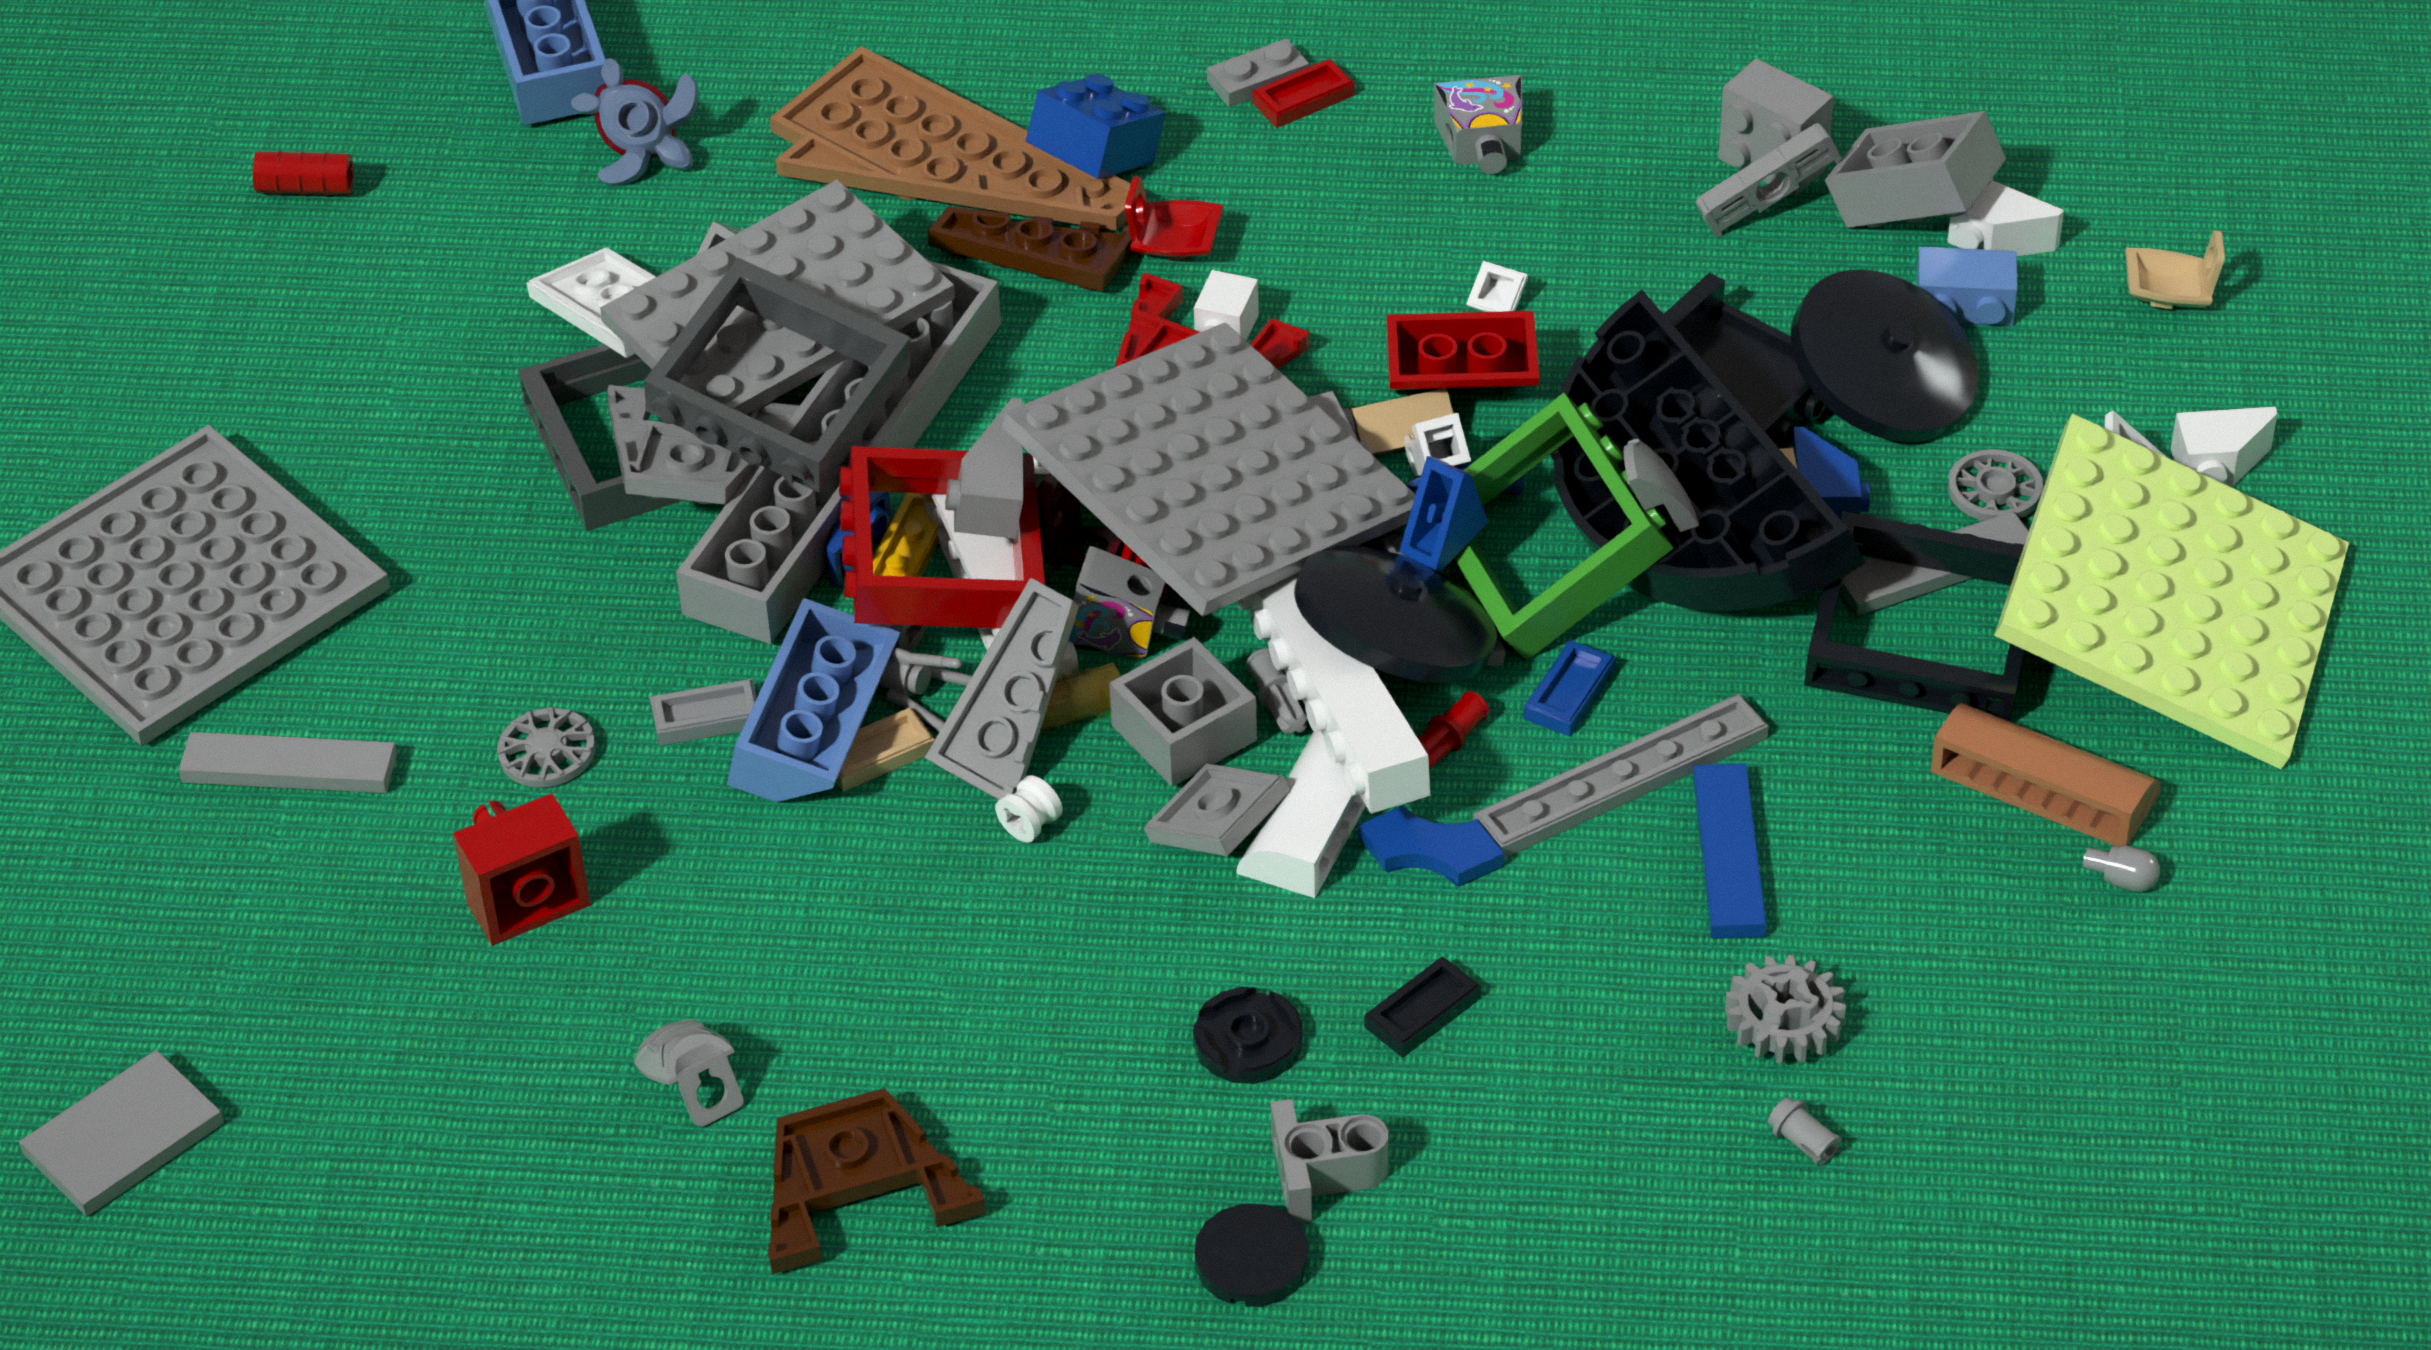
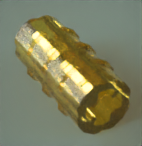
(1080, 696)

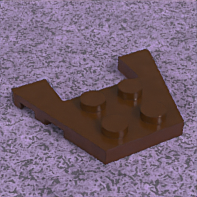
(852, 1154)

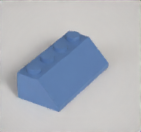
(811, 704)

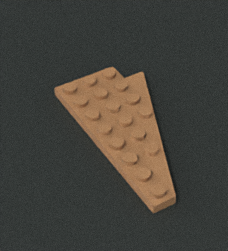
(914, 139)

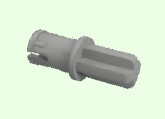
(1275, 692)

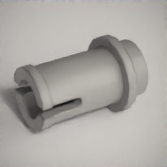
(1803, 1130)

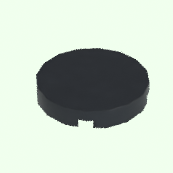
(1247, 1035)
(1251, 1254)

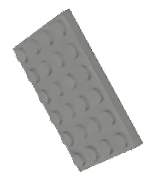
(820, 243)

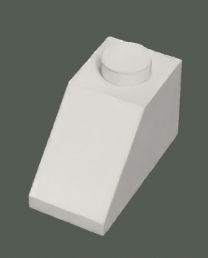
(2007, 221)
(2223, 441)

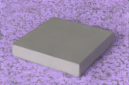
(1216, 809)

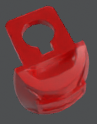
(1170, 227)

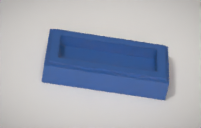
(1569, 688)

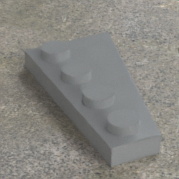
(1005, 702)

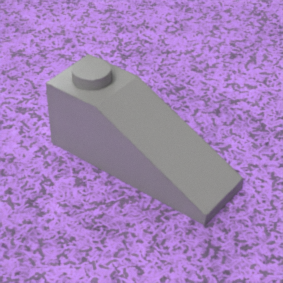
(989, 483)

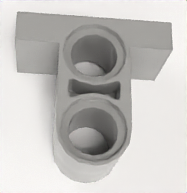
(1325, 1156)

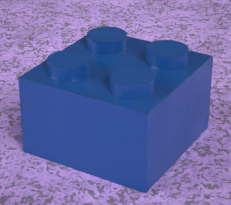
(1096, 126)

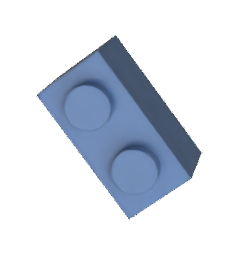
(1970, 283)

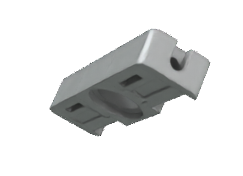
(1792, 163)

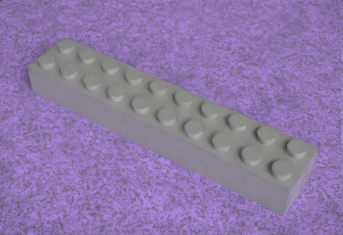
(775, 533)

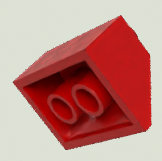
(1461, 350)

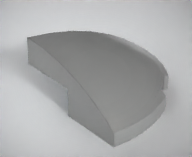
(1657, 484)

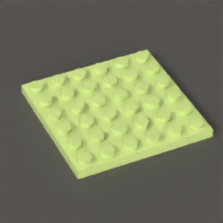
(2174, 591)

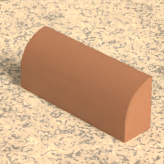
(2043, 775)

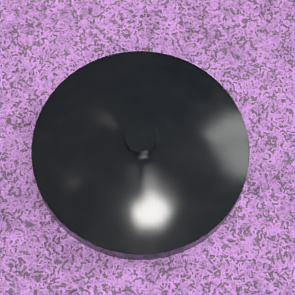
(1884, 355)
(1395, 614)

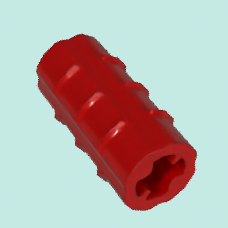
(303, 173)

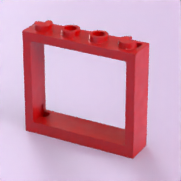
(926, 599)

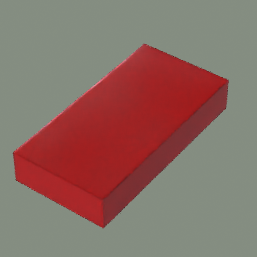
(1303, 93)

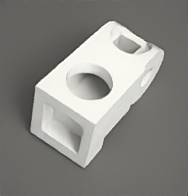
(1437, 438)

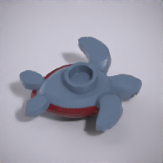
(639, 122)

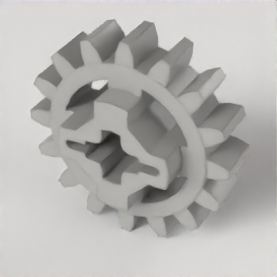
(1785, 1009)

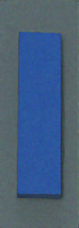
(1729, 851)

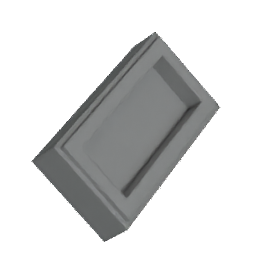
(702, 711)

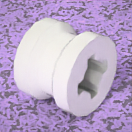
(1028, 808)

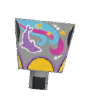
(1480, 120)
(1122, 607)

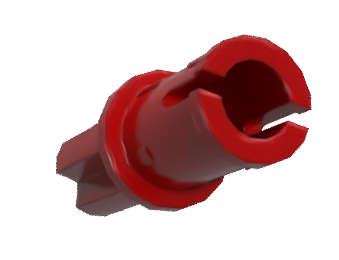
(1448, 730)

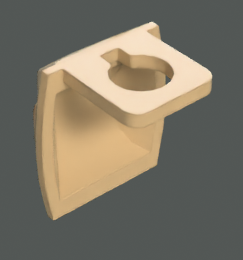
(2174, 277)

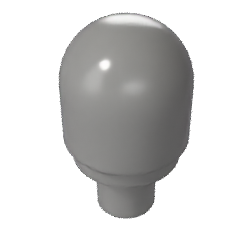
(2124, 867)

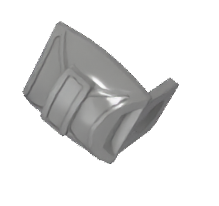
(679, 1054)

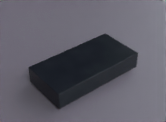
(1422, 1006)

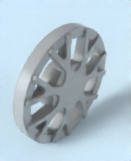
(1994, 484)
(546, 747)

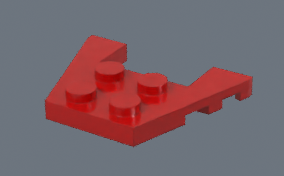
(1152, 331)

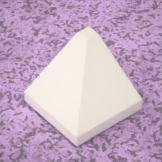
(1496, 289)

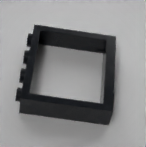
(1906, 678)

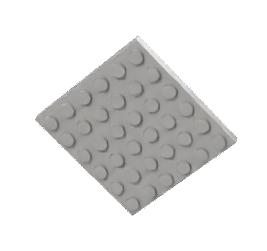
(1211, 466)
(179, 583)

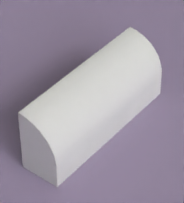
(1307, 827)

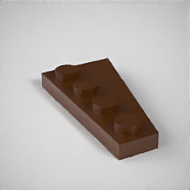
(1034, 245)

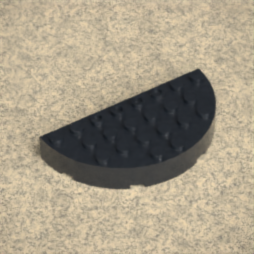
(1759, 520)

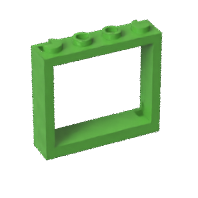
(1594, 578)

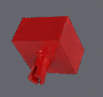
(521, 867)

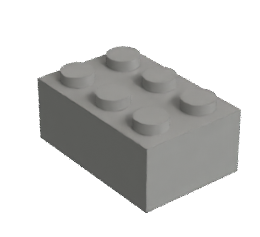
(1916, 170)

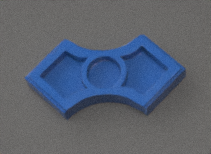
(1453, 850)

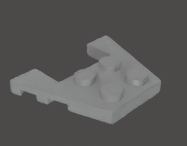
(673, 462)

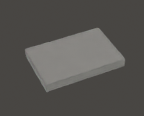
(121, 1132)

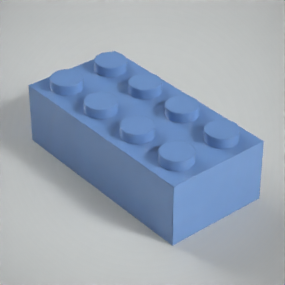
(546, 54)

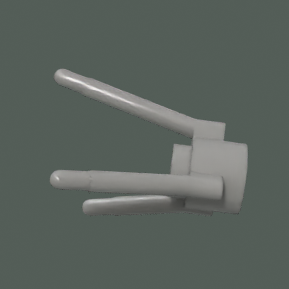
(911, 674)

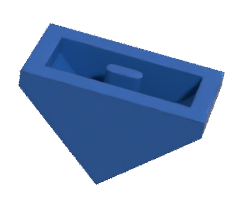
(1443, 515)

